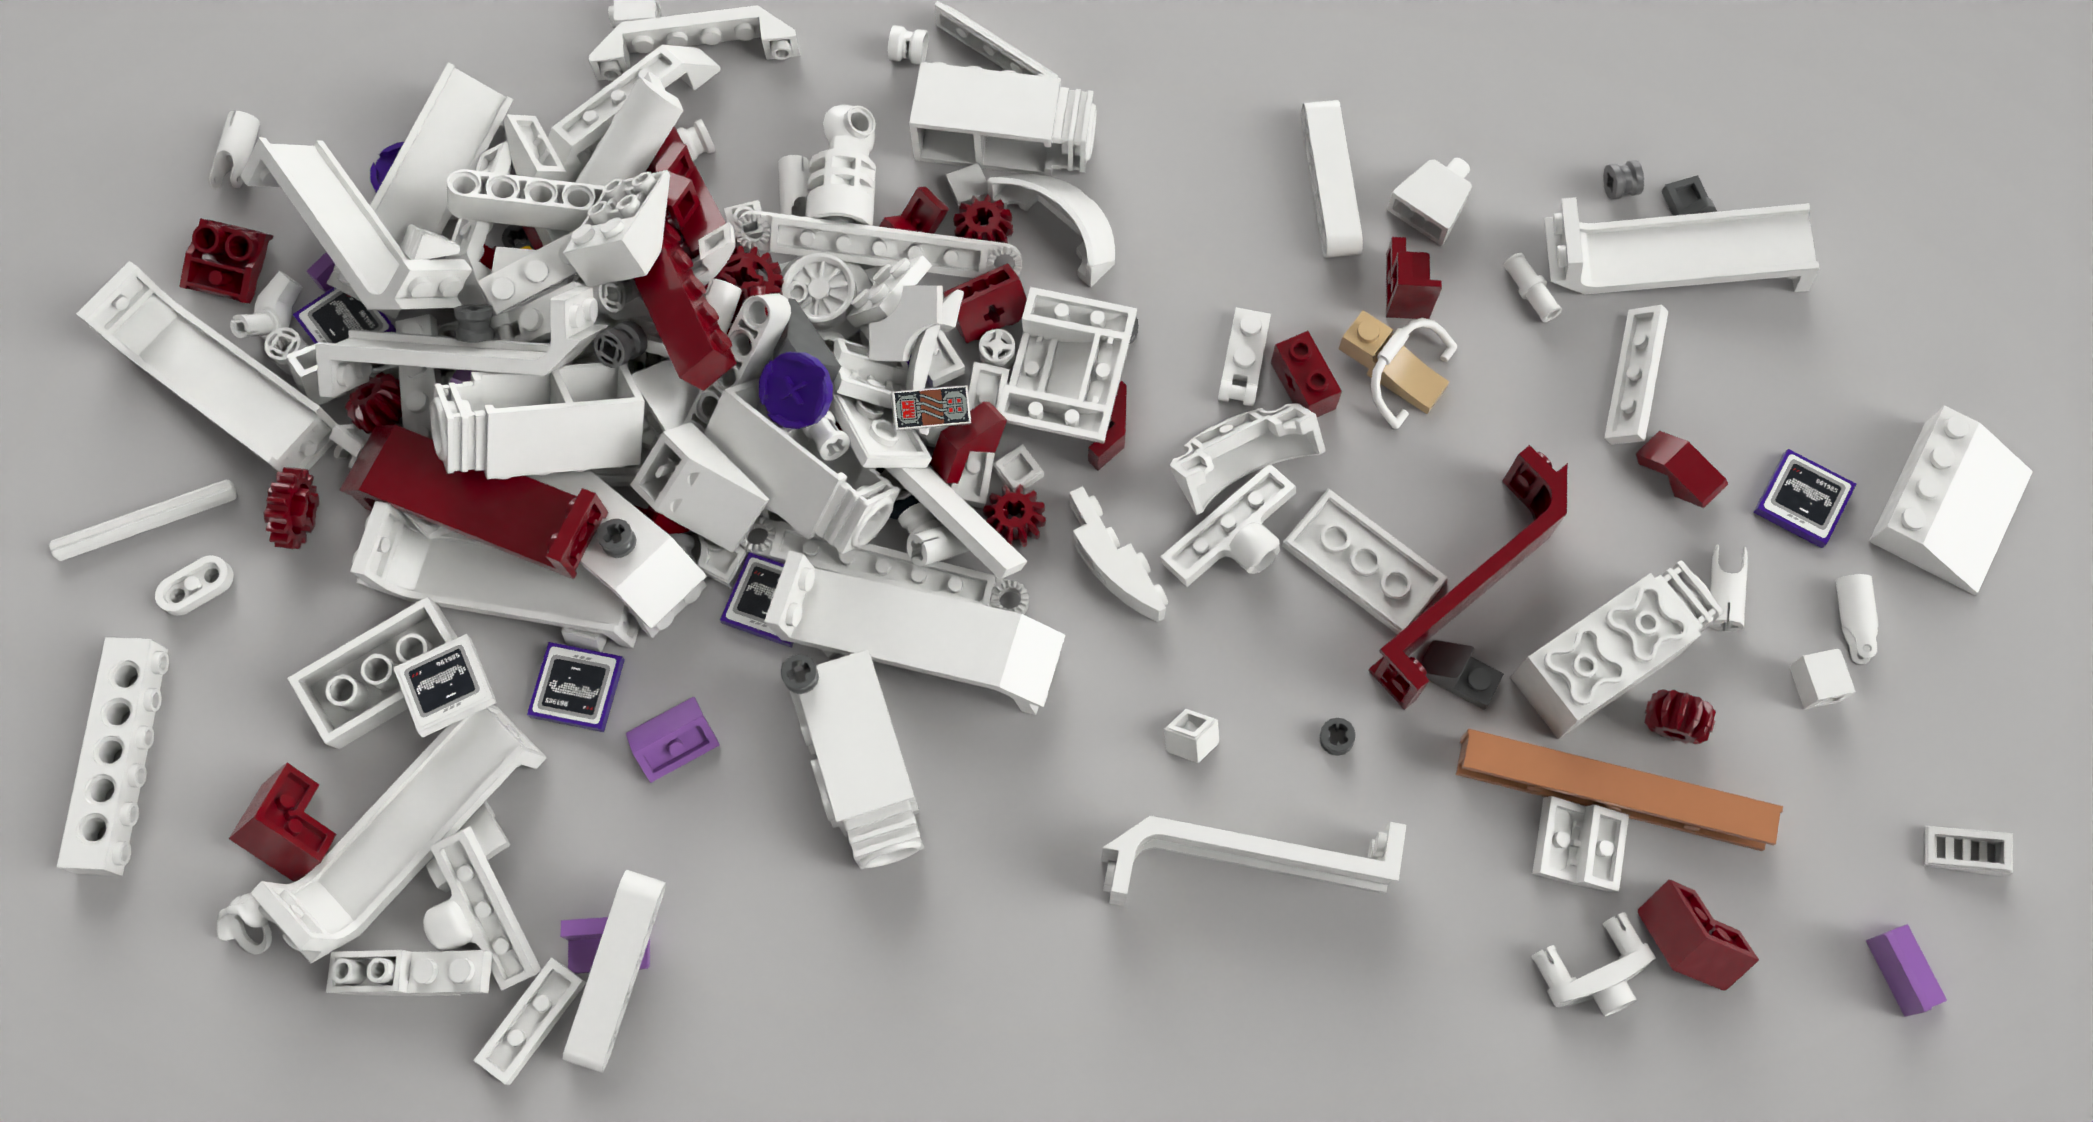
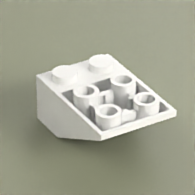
(621, 230)
(699, 487)

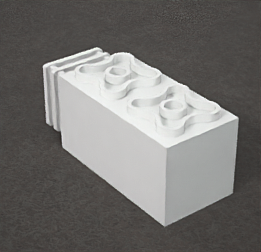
(1000, 120)
(538, 423)
(810, 493)
(1616, 647)
(859, 760)

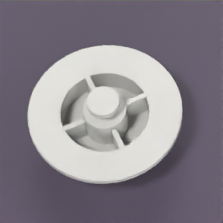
(825, 290)

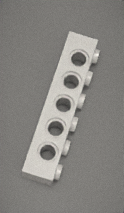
(103, 738)

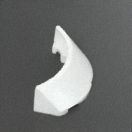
(1072, 208)
(1243, 446)

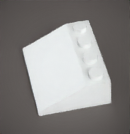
(1953, 500)

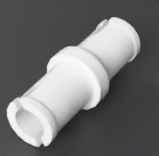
(1532, 287)

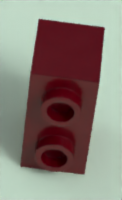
(989, 302)
(1306, 374)

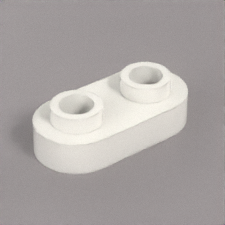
(195, 583)

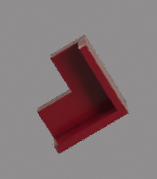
(1408, 282)
(278, 827)
(1693, 939)

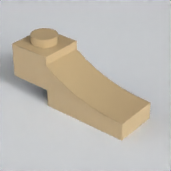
(1404, 375)

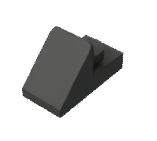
(1459, 673)

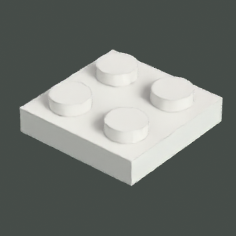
(887, 290)

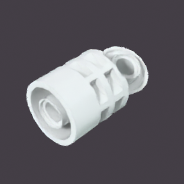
(844, 176)

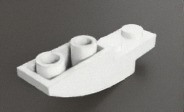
(1118, 569)
(409, 973)

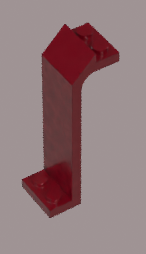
(1545, 496)
(507, 514)

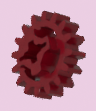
(743, 272)
(291, 508)

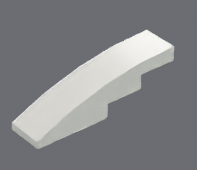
(534, 158)

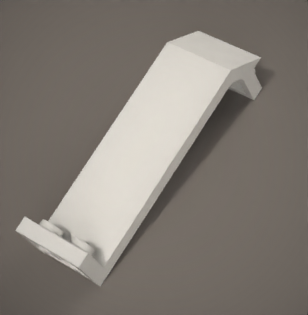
(445, 138)
(353, 231)
(1681, 249)
(350, 361)
(208, 371)
(655, 576)
(483, 579)
(916, 631)
(395, 834)
(1256, 852)

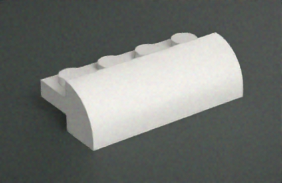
(634, 134)

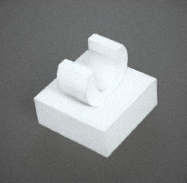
(349, 440)

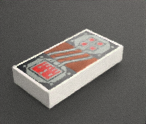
(931, 407)

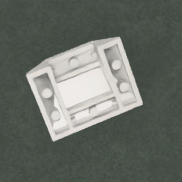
(1068, 364)

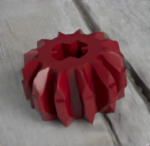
(979, 213)
(375, 403)
(1013, 504)
(1680, 716)

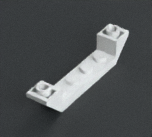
(612, 55)
(595, 115)
(472, 234)

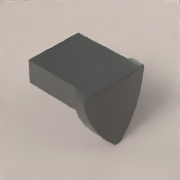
(1687, 197)

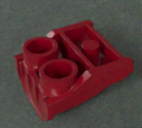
(224, 260)

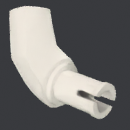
(271, 309)

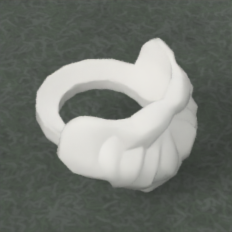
(231, 924)

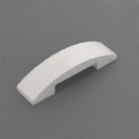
(714, 253)
(925, 346)

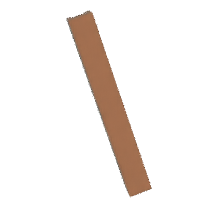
(1619, 788)

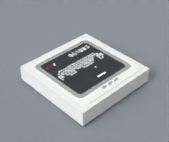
(444, 685)

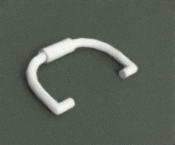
(1389, 352)

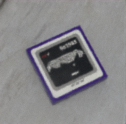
(335, 313)
(1805, 498)
(753, 596)
(576, 687)

